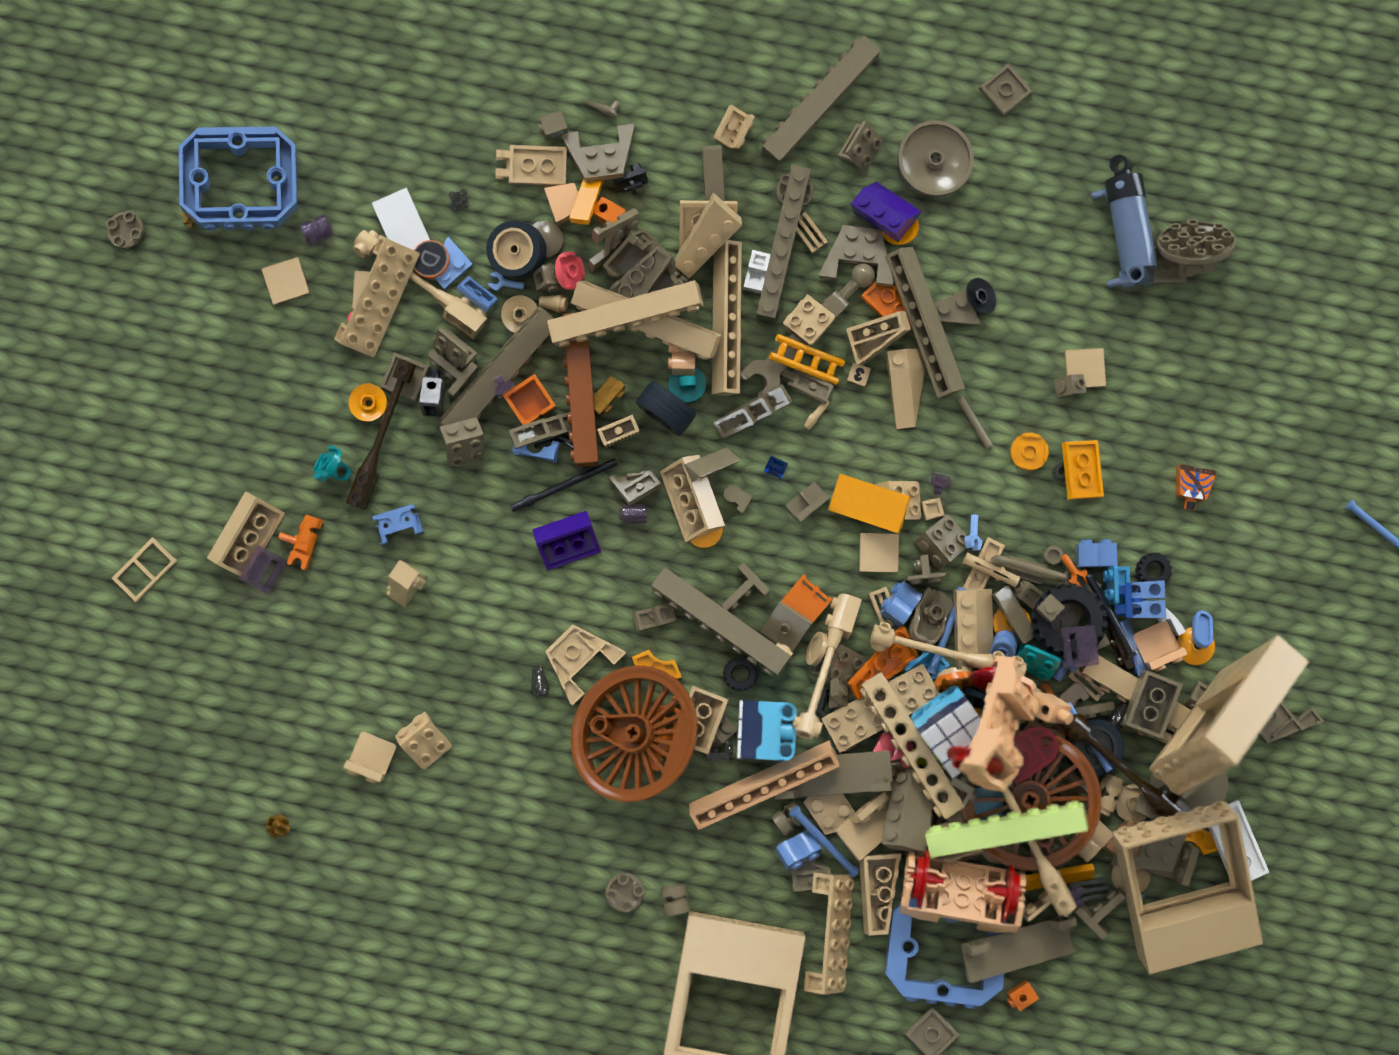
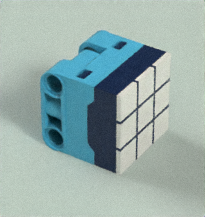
(947, 723)
(766, 730)

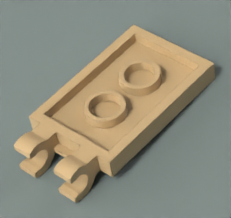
(533, 165)

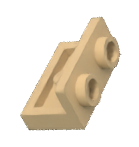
(733, 128)

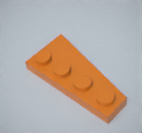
(888, 662)

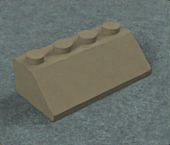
(908, 814)

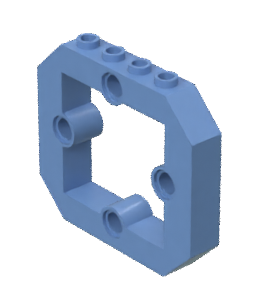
(224, 138)
(917, 989)

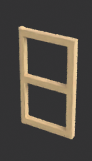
(134, 560)

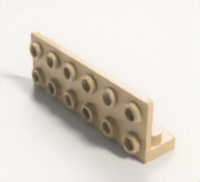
(378, 297)
(857, 721)
(837, 934)

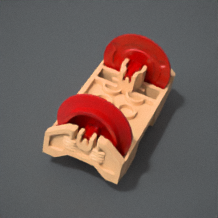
(992, 751)
(963, 892)

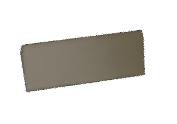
(711, 464)
(1014, 614)

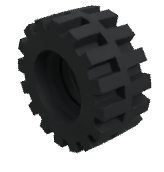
(1153, 557)
(740, 686)

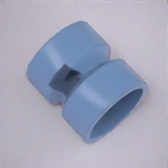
(1004, 642)

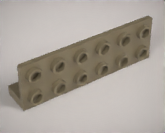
(856, 774)
(1014, 951)

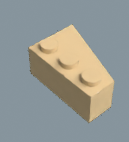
(876, 335)
(404, 582)

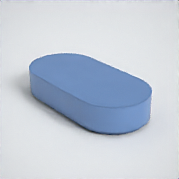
(1202, 629)

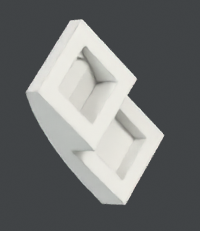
(756, 271)
(1174, 623)

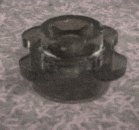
(458, 204)

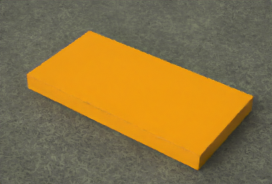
(869, 503)

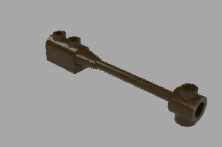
(366, 475)
(1162, 800)

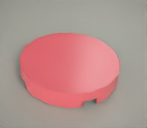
(569, 270)

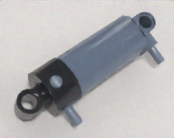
(1131, 225)

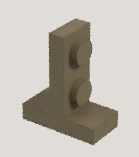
(452, 373)
(744, 590)
(1100, 910)

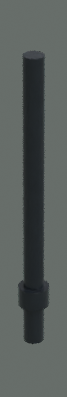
(530, 500)

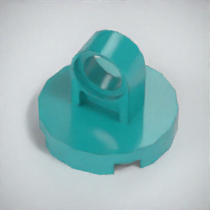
(688, 388)
(328, 463)

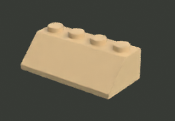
(691, 501)
(248, 527)
(972, 622)

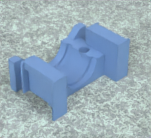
(548, 453)
(397, 521)

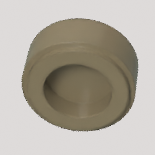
(1052, 555)

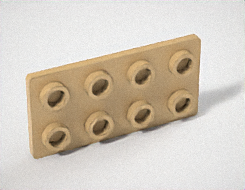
(866, 826)

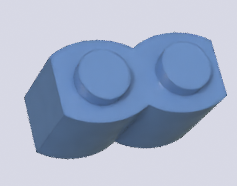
(1096, 554)
(901, 603)
(798, 850)

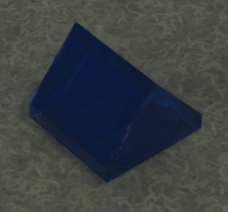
(776, 467)

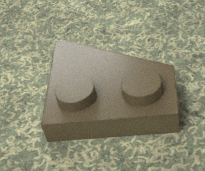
(956, 310)

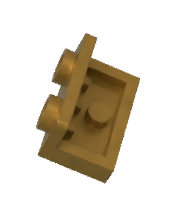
(607, 395)

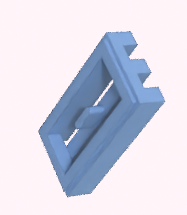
(476, 294)

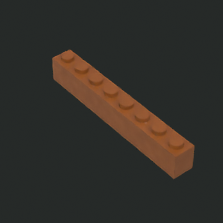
(581, 403)

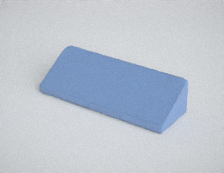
(1137, 660)

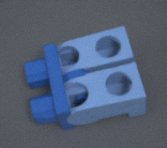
(1136, 603)

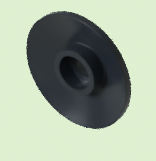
(981, 296)

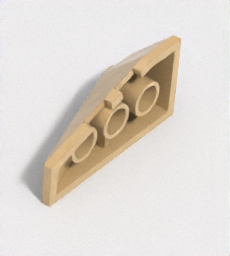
(906, 378)

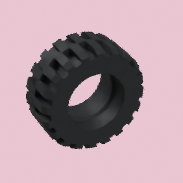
(1075, 595)

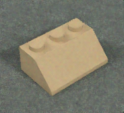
(709, 714)

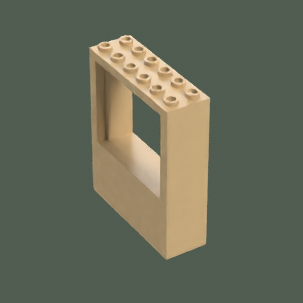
(1228, 716)
(1196, 922)
(738, 953)

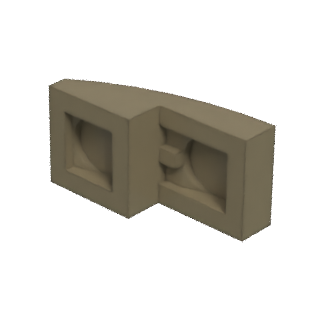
(654, 617)

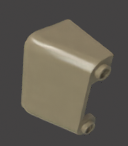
(635, 248)

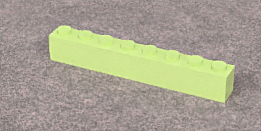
(1007, 829)

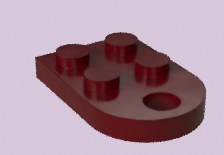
(1033, 752)

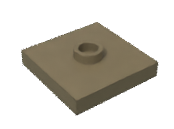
(786, 626)

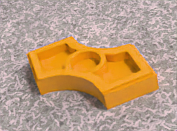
(647, 659)
(1202, 840)

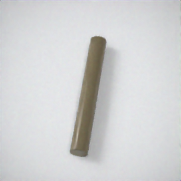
(974, 421)

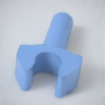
(504, 282)
(973, 540)

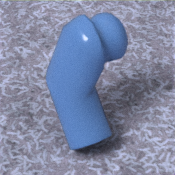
(1060, 672)

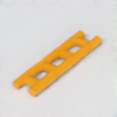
(796, 363)

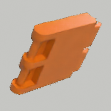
(806, 601)

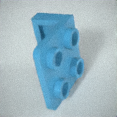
(1114, 577)

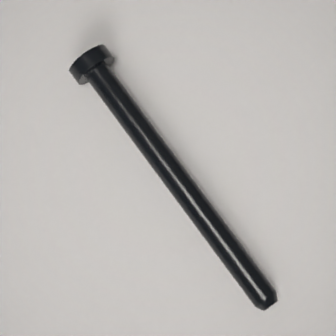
(1112, 618)

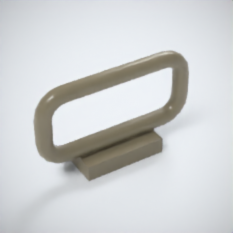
(1028, 570)

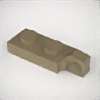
(807, 385)

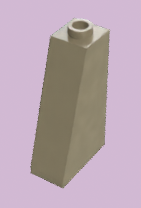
(713, 171)

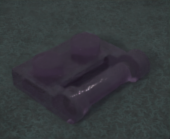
(257, 567)
(1085, 643)

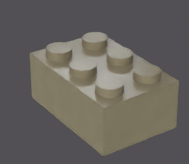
(1152, 704)

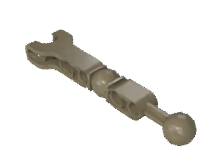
(862, 276)

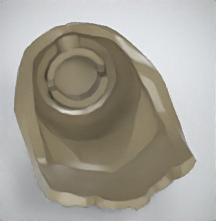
(920, 627)

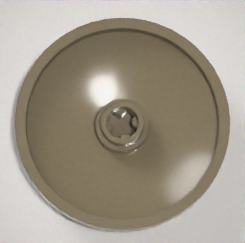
(935, 158)

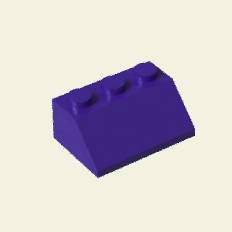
(885, 210)
(566, 540)

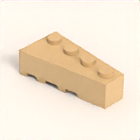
(710, 232)
(878, 884)

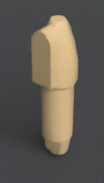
(812, 419)

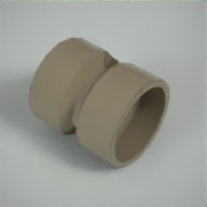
(784, 820)
(675, 899)

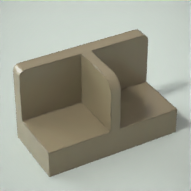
(807, 502)

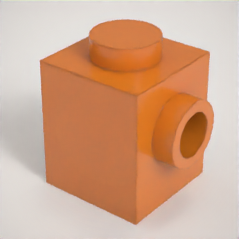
(1021, 995)

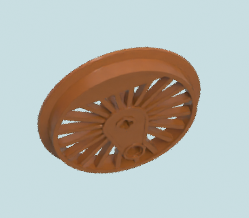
(622, 732)
(1043, 799)

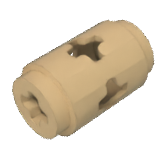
(1113, 787)

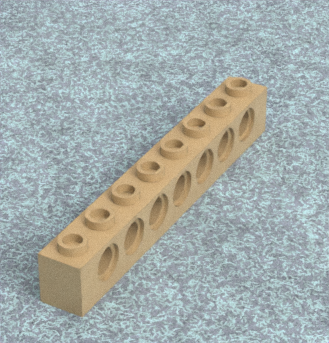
(953, 802)

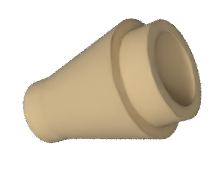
(555, 303)

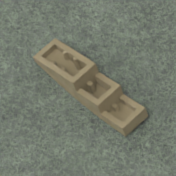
(752, 411)
(540, 430)

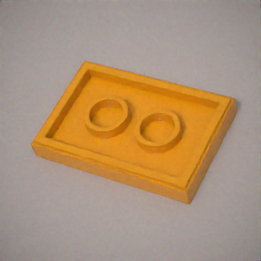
(1082, 469)

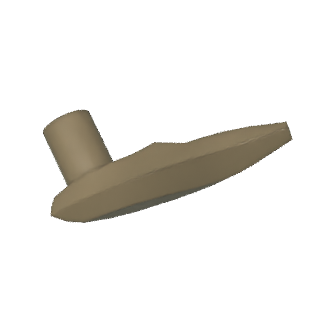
(610, 111)

